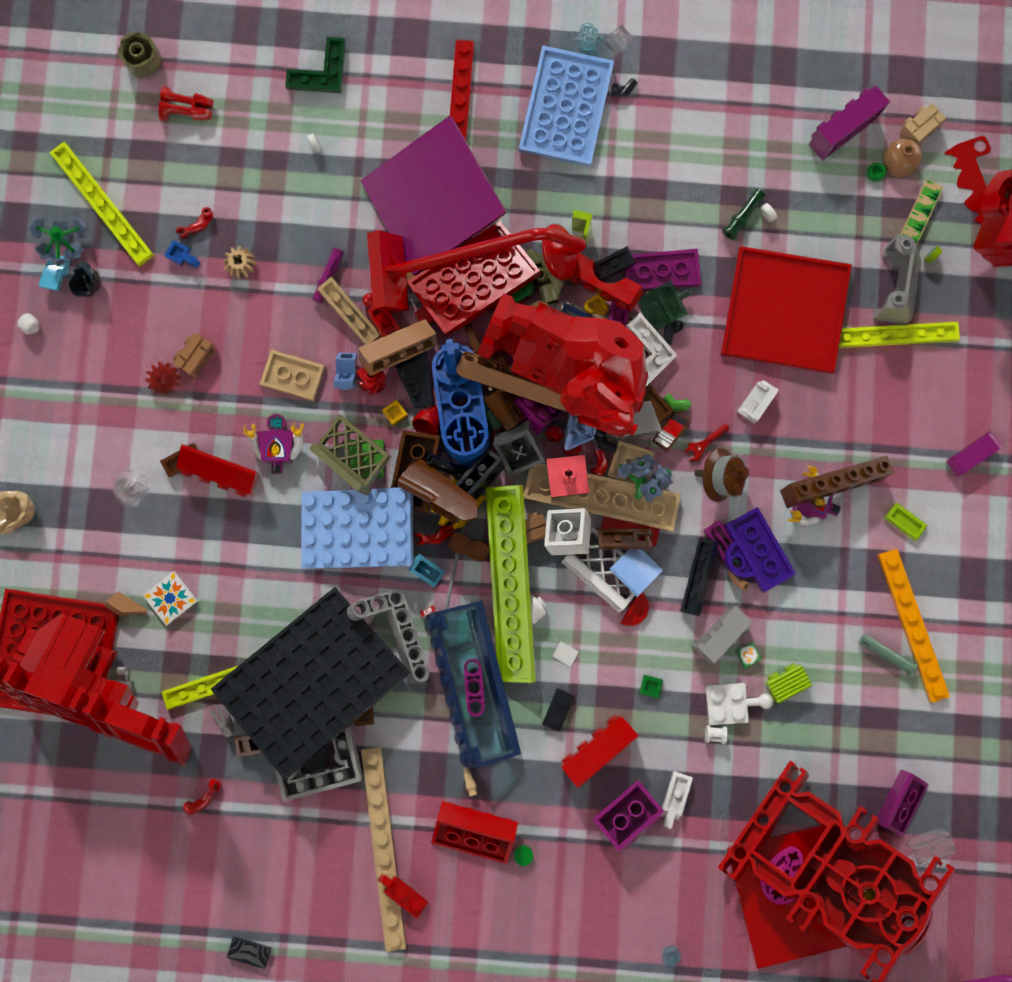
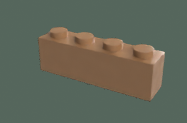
(397, 347)

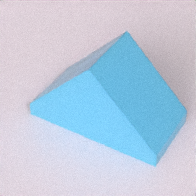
(426, 570)

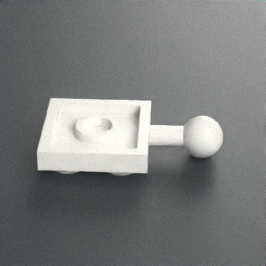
(729, 703)

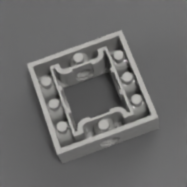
(345, 773)

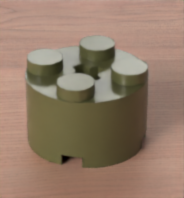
(139, 54)

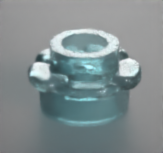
(671, 961)

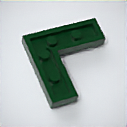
(321, 81)

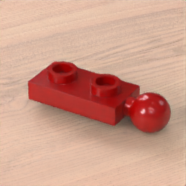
(381, 319)

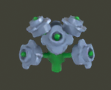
(641, 468)

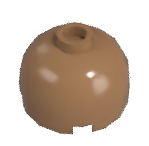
(902, 157)

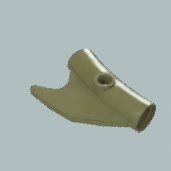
(547, 285)

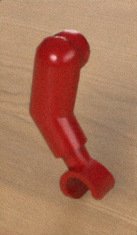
(201, 224)
(436, 538)
(193, 807)

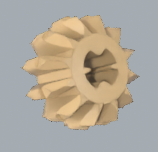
(238, 255)

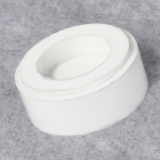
(314, 142)
(768, 212)

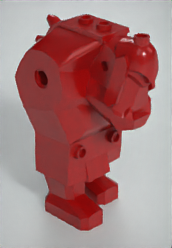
(584, 359)

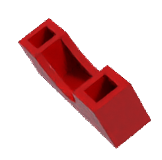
(623, 293)

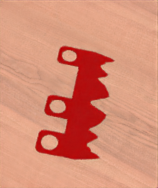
(970, 176)

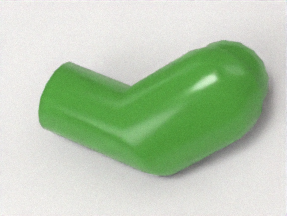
(677, 405)

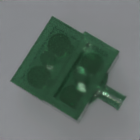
(663, 305)

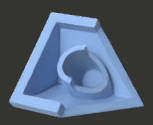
(577, 433)

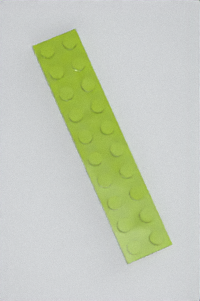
(510, 583)

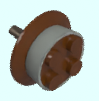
(723, 475)

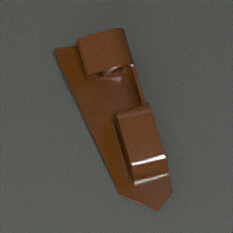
(440, 492)

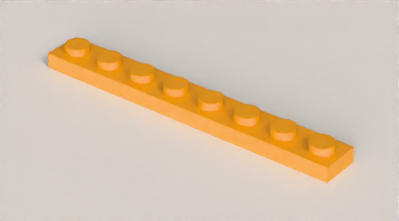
(913, 625)

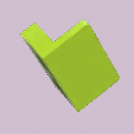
(582, 223)

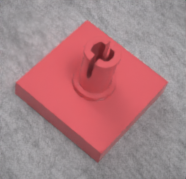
(567, 476)

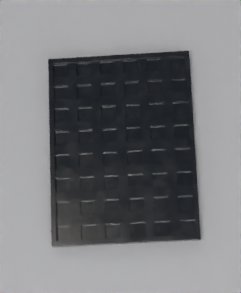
(309, 683)

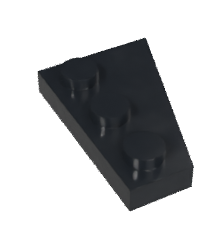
(416, 380)

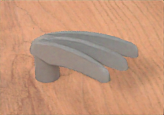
(226, 726)

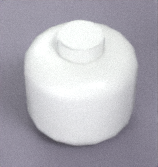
(28, 324)

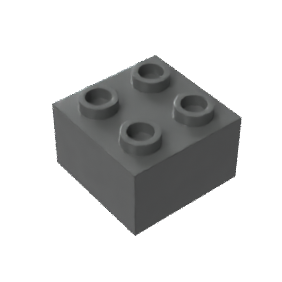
(519, 448)

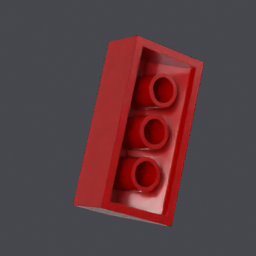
(217, 470)
(598, 750)
(474, 832)

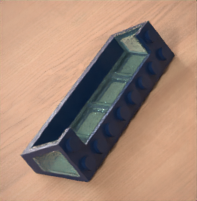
(457, 637)

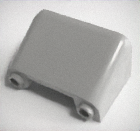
(901, 303)

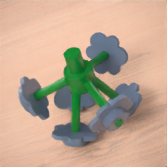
(59, 234)

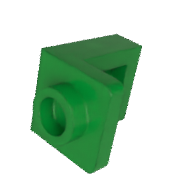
(524, 293)

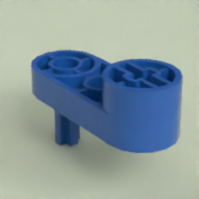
(457, 419)

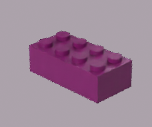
(848, 122)

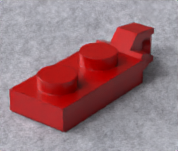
(403, 895)

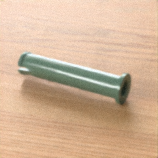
(888, 654)

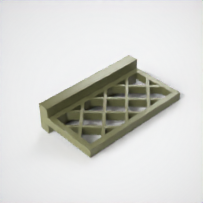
(344, 469)

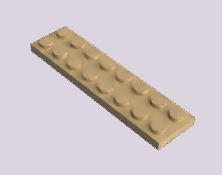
(608, 499)

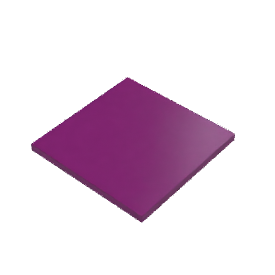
(433, 193)

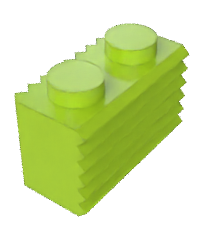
(787, 683)

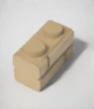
(923, 125)

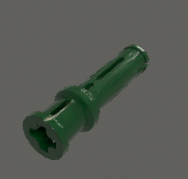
(738, 220)

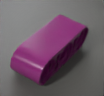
(974, 454)
(470, 696)

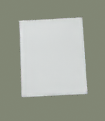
(565, 654)

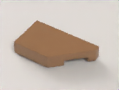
(124, 606)

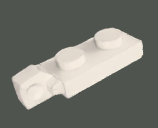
(675, 797)

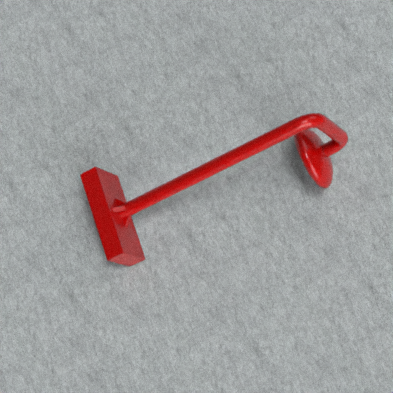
(390, 269)

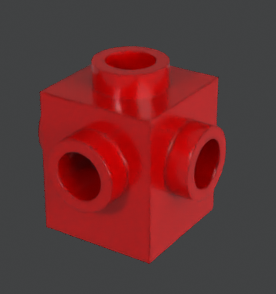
(373, 383)

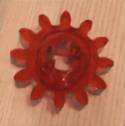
(155, 378)

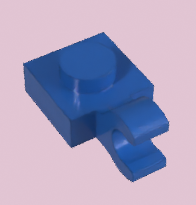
(180, 253)

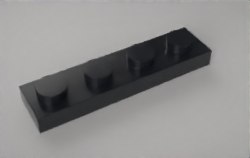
(699, 576)

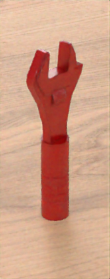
(699, 447)

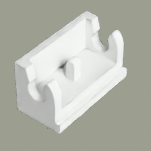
(757, 401)

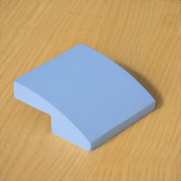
(636, 570)

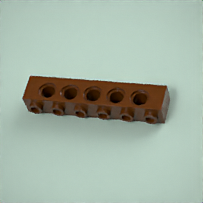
(836, 482)

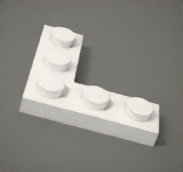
(660, 352)

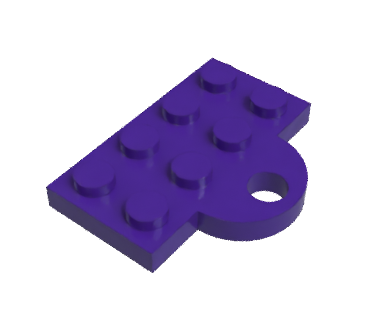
(757, 551)

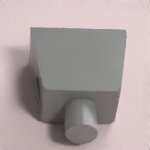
(646, 421)

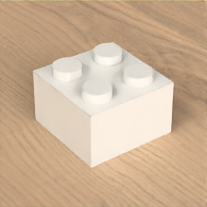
(568, 531)

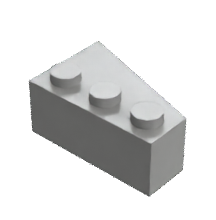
(722, 635)

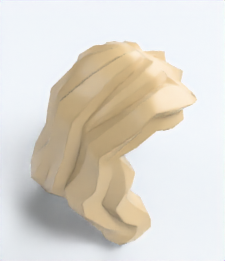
(15, 510)

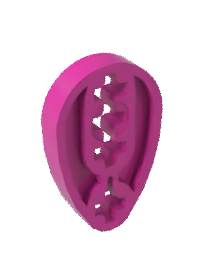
(783, 862)

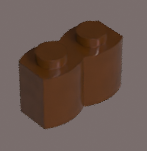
(463, 545)

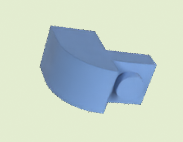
(346, 371)

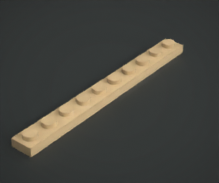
(382, 845)

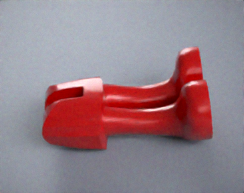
(198, 109)

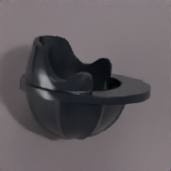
(85, 281)

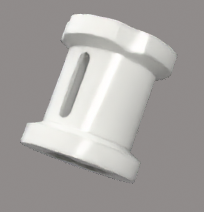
(715, 734)

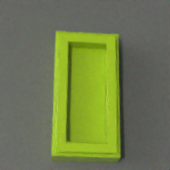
(905, 521)

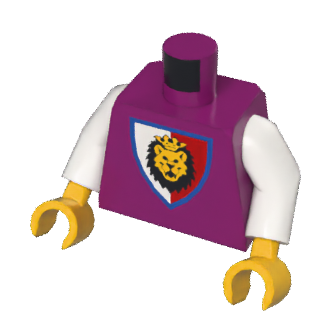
(276, 446)
(815, 510)

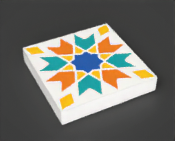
(170, 598)

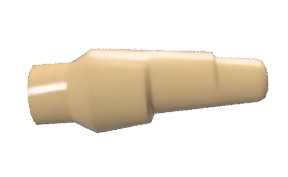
(469, 782)

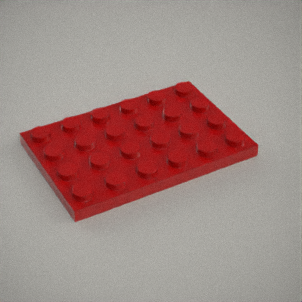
(470, 286)

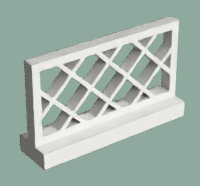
(594, 581)

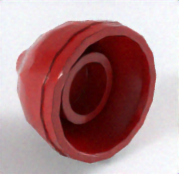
(427, 421)

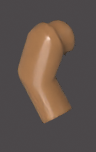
(739, 582)

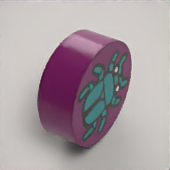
(276, 422)

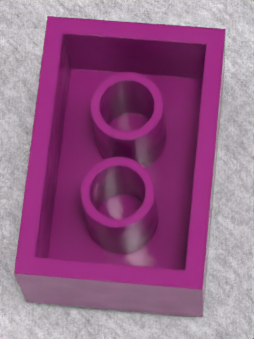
(629, 816)

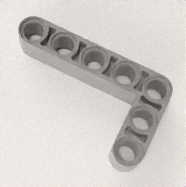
(397, 628)

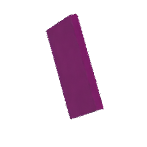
(660, 267)

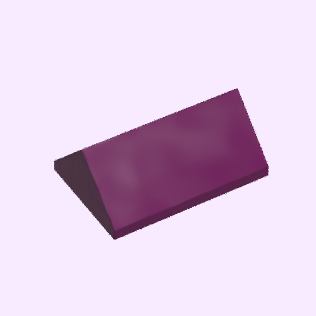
(902, 802)

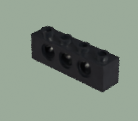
(481, 474)

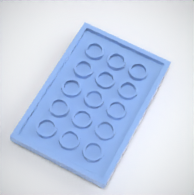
(566, 106)
(357, 529)

